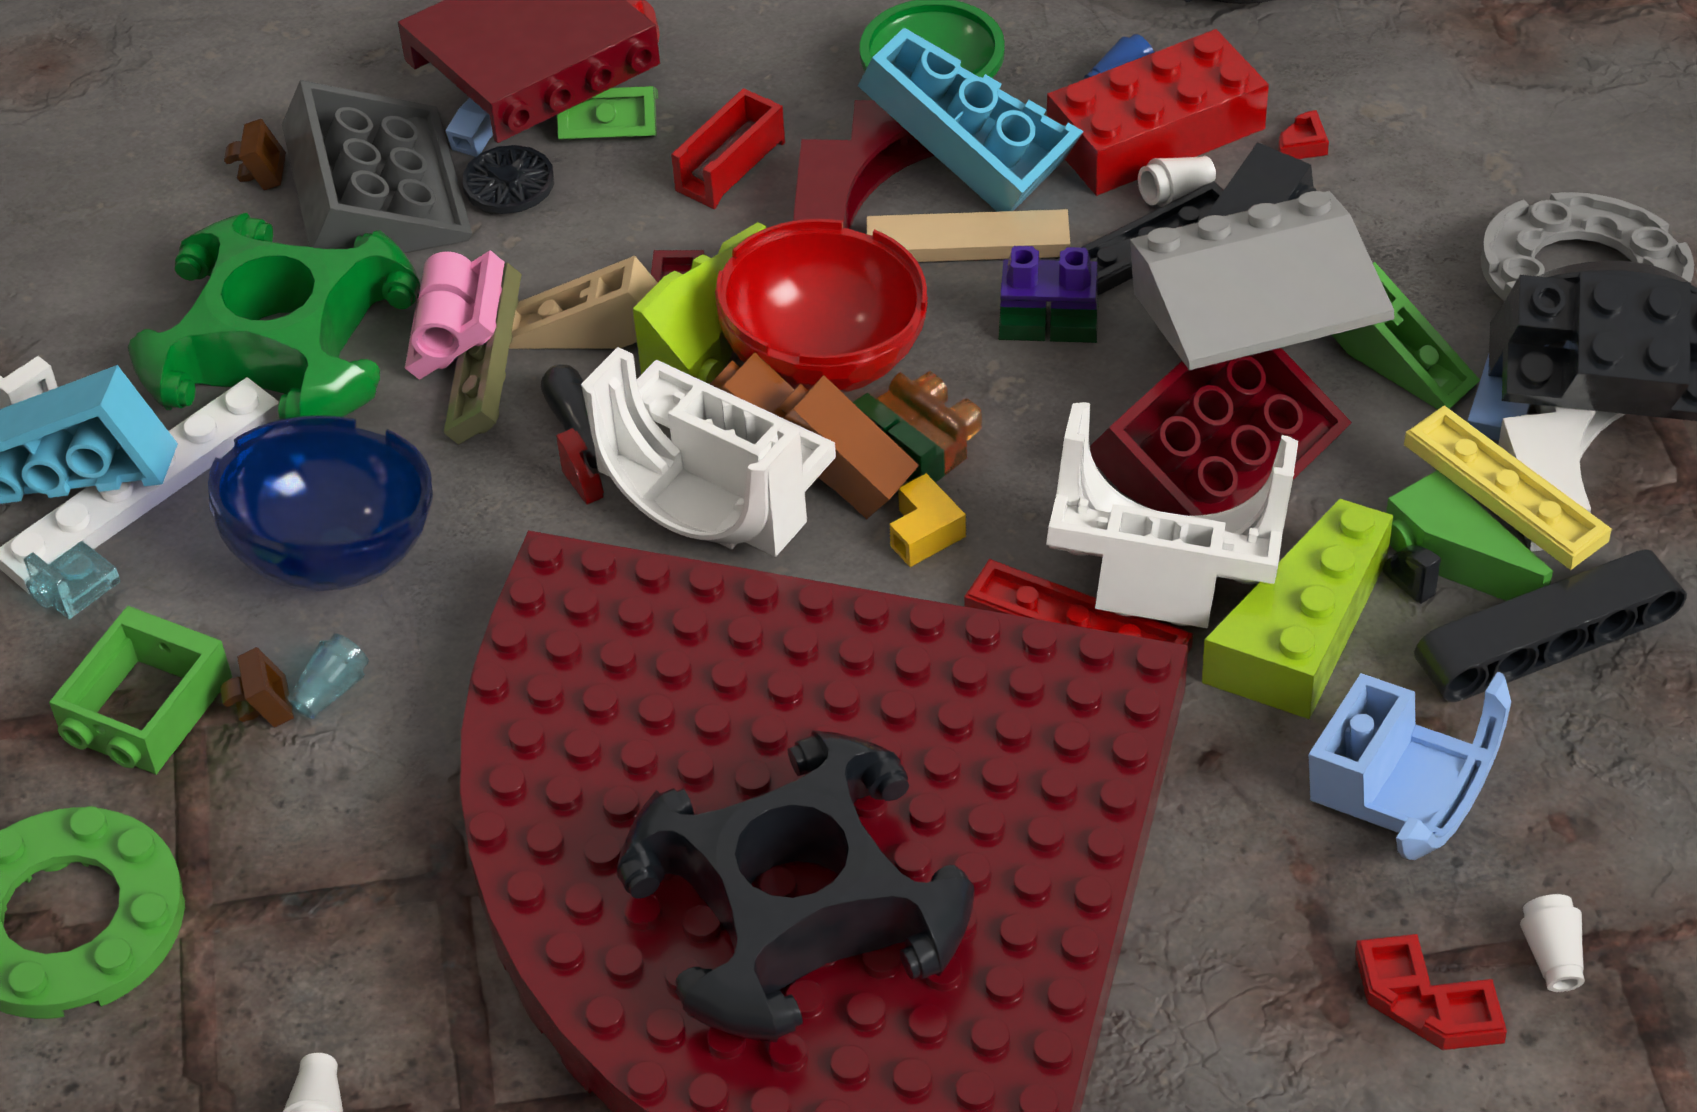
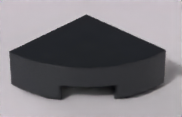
(1414, 571)

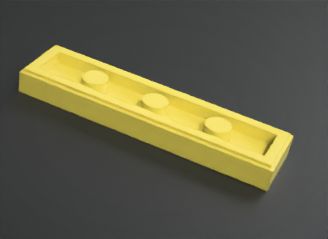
(1507, 487)

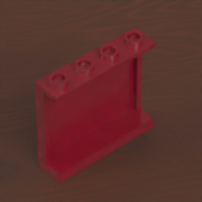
(530, 55)

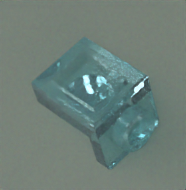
(71, 579)

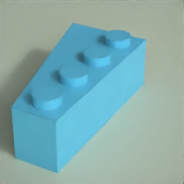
(82, 437)

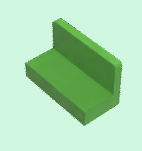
(611, 115)

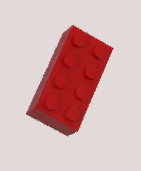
(1160, 108)

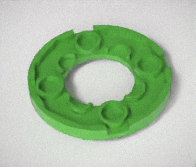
(133, 942)

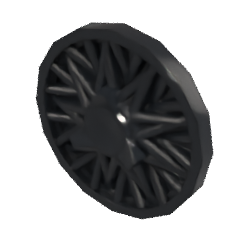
(508, 179)

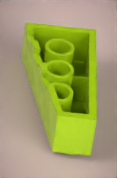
(1292, 632)

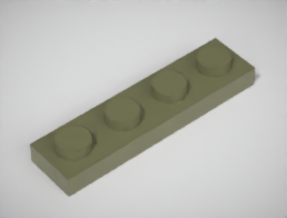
(481, 370)

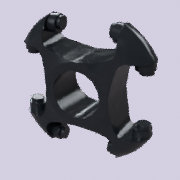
(787, 936)

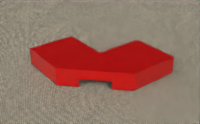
(1442, 1014)

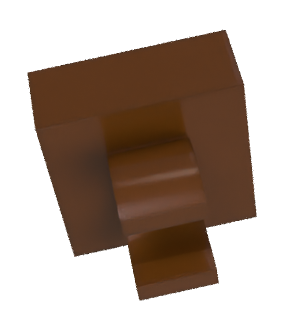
(260, 153)
(259, 690)

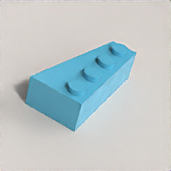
(967, 121)

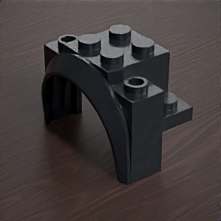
(1625, 336)

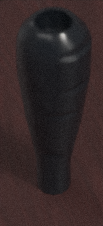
(565, 398)

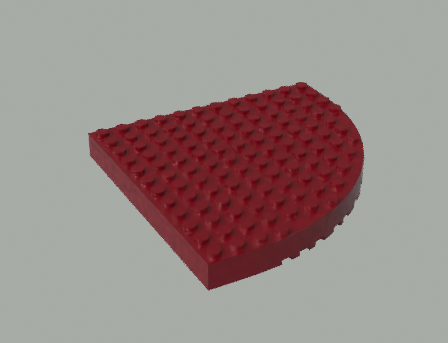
(657, 671)

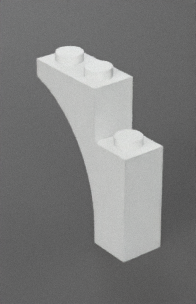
(1554, 445)

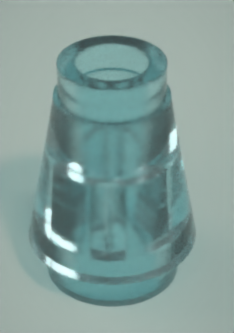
(328, 675)

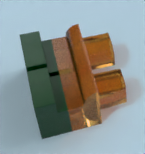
(921, 423)

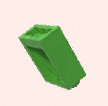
(157, 643)

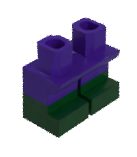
(1066, 283)

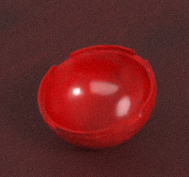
(822, 302)

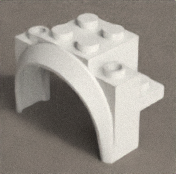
(728, 466)
(1160, 560)

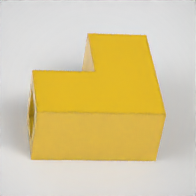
(928, 522)

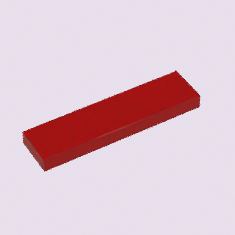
(1025, 595)

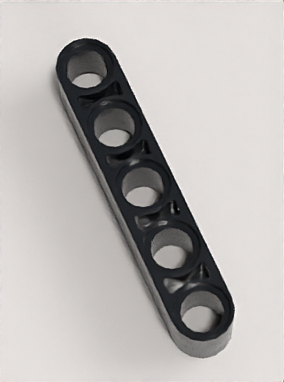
(1550, 624)

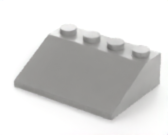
(1258, 279)

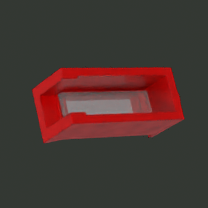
(727, 147)

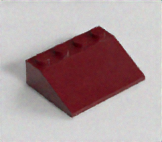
(1213, 433)

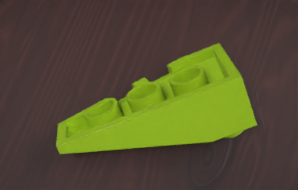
(680, 317)

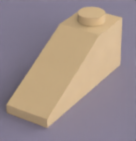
(585, 311)

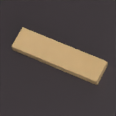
(976, 233)

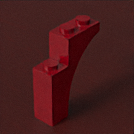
(842, 174)

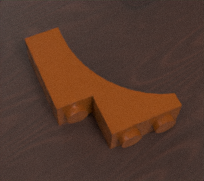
(867, 461)

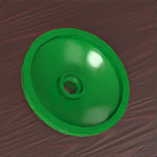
(948, 24)

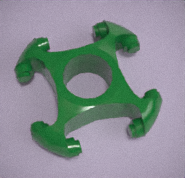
(292, 354)

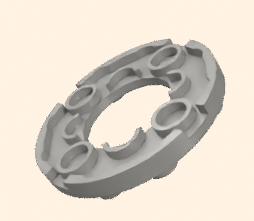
(1525, 229)

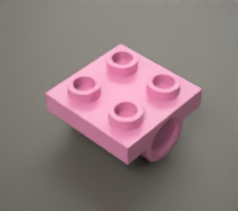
(453, 309)

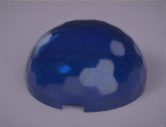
(320, 501)

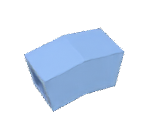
(469, 129)

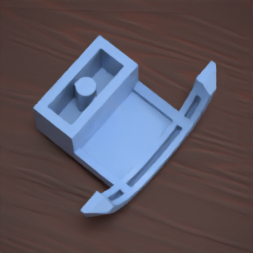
(1399, 773)

